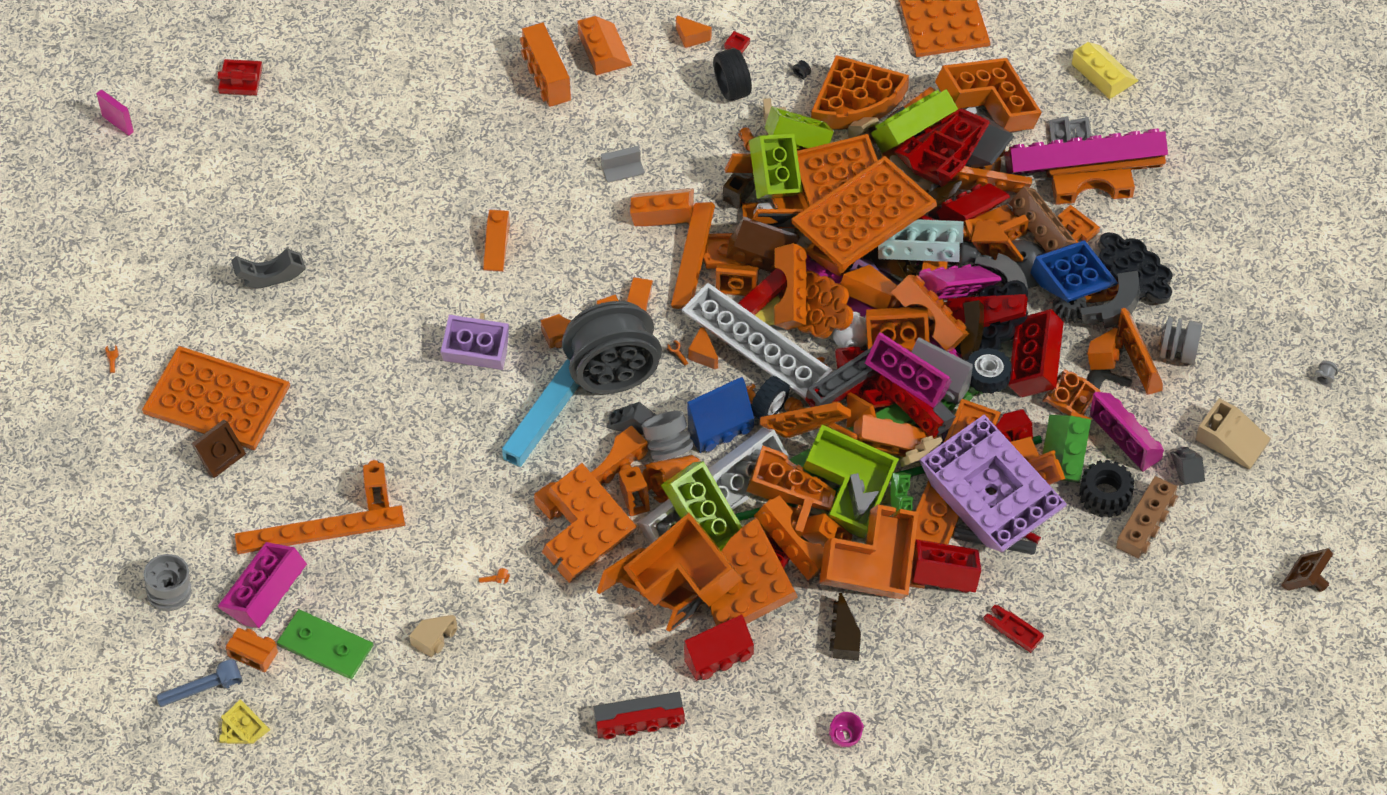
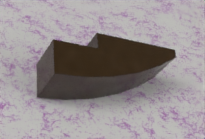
(975, 324)

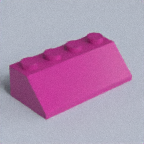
(957, 281)
(908, 370)
(1125, 430)
(263, 584)

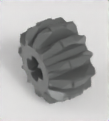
(1069, 309)

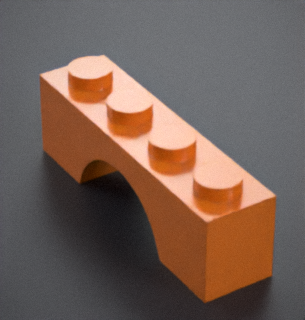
(1116, 182)
(792, 308)
(555, 326)
(948, 330)
(776, 520)

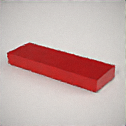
(764, 292)

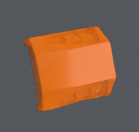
(1071, 393)

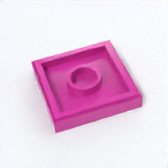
(115, 112)

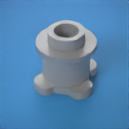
(1326, 373)

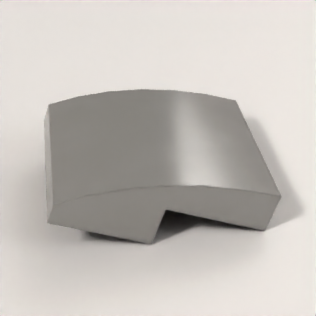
(1062, 127)

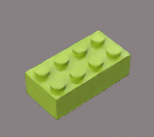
(913, 119)
(697, 493)

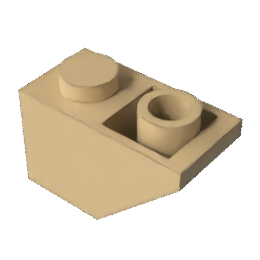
(429, 634)

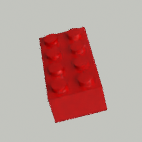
(1036, 354)

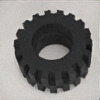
(1102, 501)

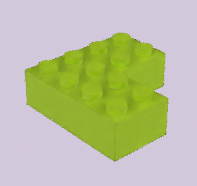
(838, 457)

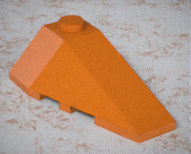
(778, 476)

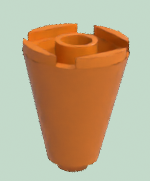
(660, 471)

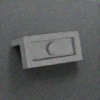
(622, 164)

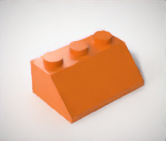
(602, 45)
(662, 207)
(899, 324)

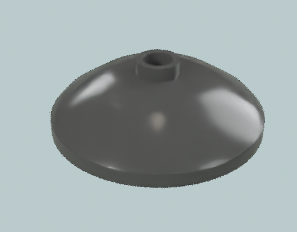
(1029, 251)

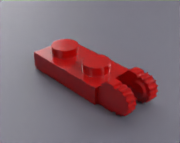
(1015, 628)

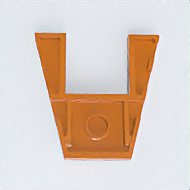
(717, 243)

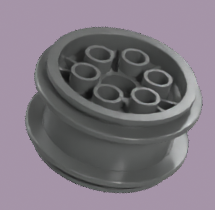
(611, 347)

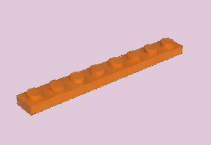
(321, 529)

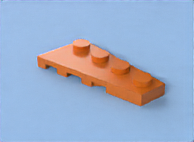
(1007, 182)
(804, 420)

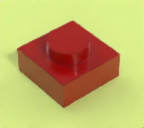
(737, 41)

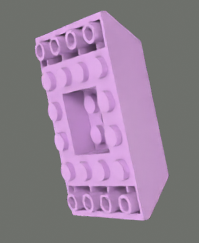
(985, 459)

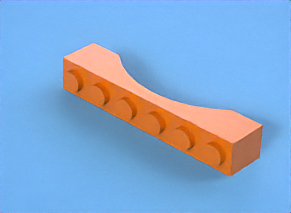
(626, 449)

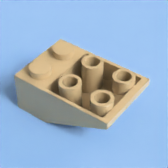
(1232, 434)

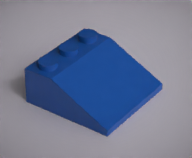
(1072, 272)
(720, 415)

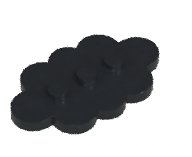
(1132, 255)
(1003, 331)

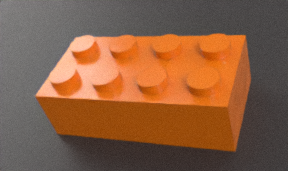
(545, 65)

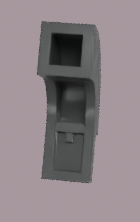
(1002, 267)
(265, 274)
(1109, 313)

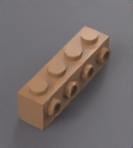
(1042, 221)
(1146, 517)

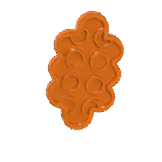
(825, 306)

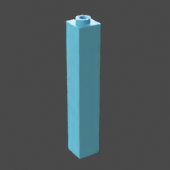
(540, 417)

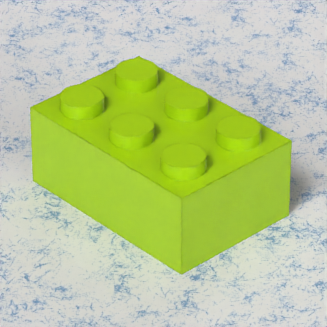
(807, 131)
(775, 166)

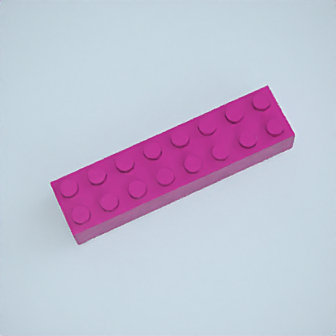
(1093, 150)

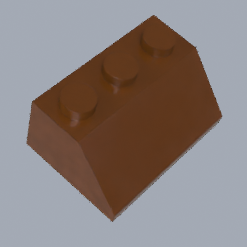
(756, 243)

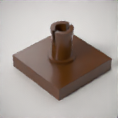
(218, 448)
(1308, 571)

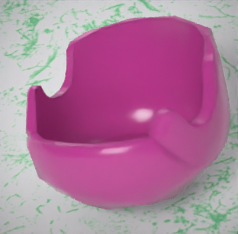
(849, 723)

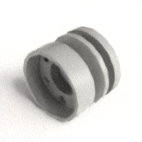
(1180, 340)
(667, 435)
(167, 582)

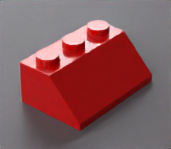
(972, 205)
(946, 566)
(718, 648)

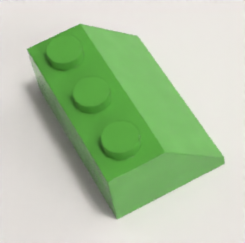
(1069, 439)

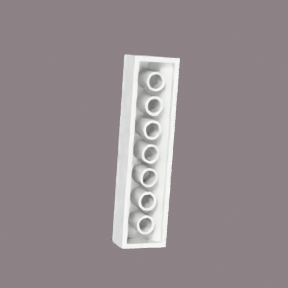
(755, 339)
(731, 475)

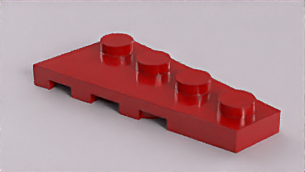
(996, 308)

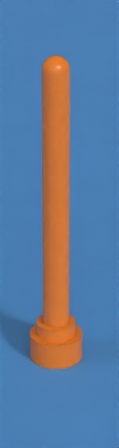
(794, 404)

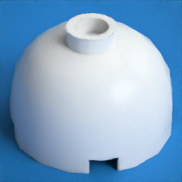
(854, 335)

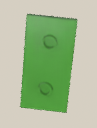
(325, 644)

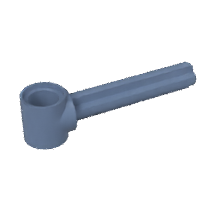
(226, 674)

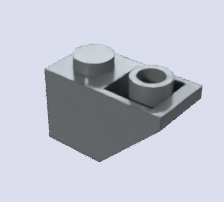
(629, 416)
(1188, 465)

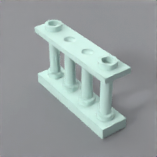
(925, 242)

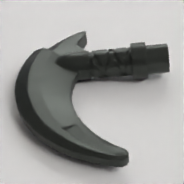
(1097, 377)

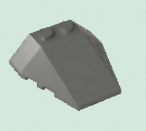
(990, 145)

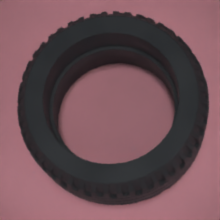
(732, 74)

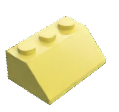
(1102, 69)

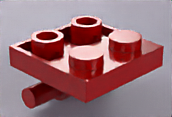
(240, 77)

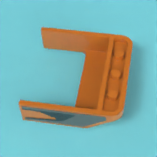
(785, 206)
(682, 600)

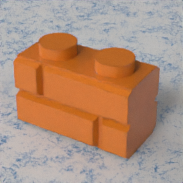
(252, 649)

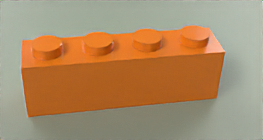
(888, 435)

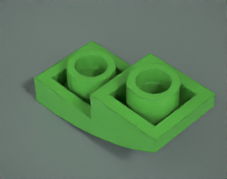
(899, 486)

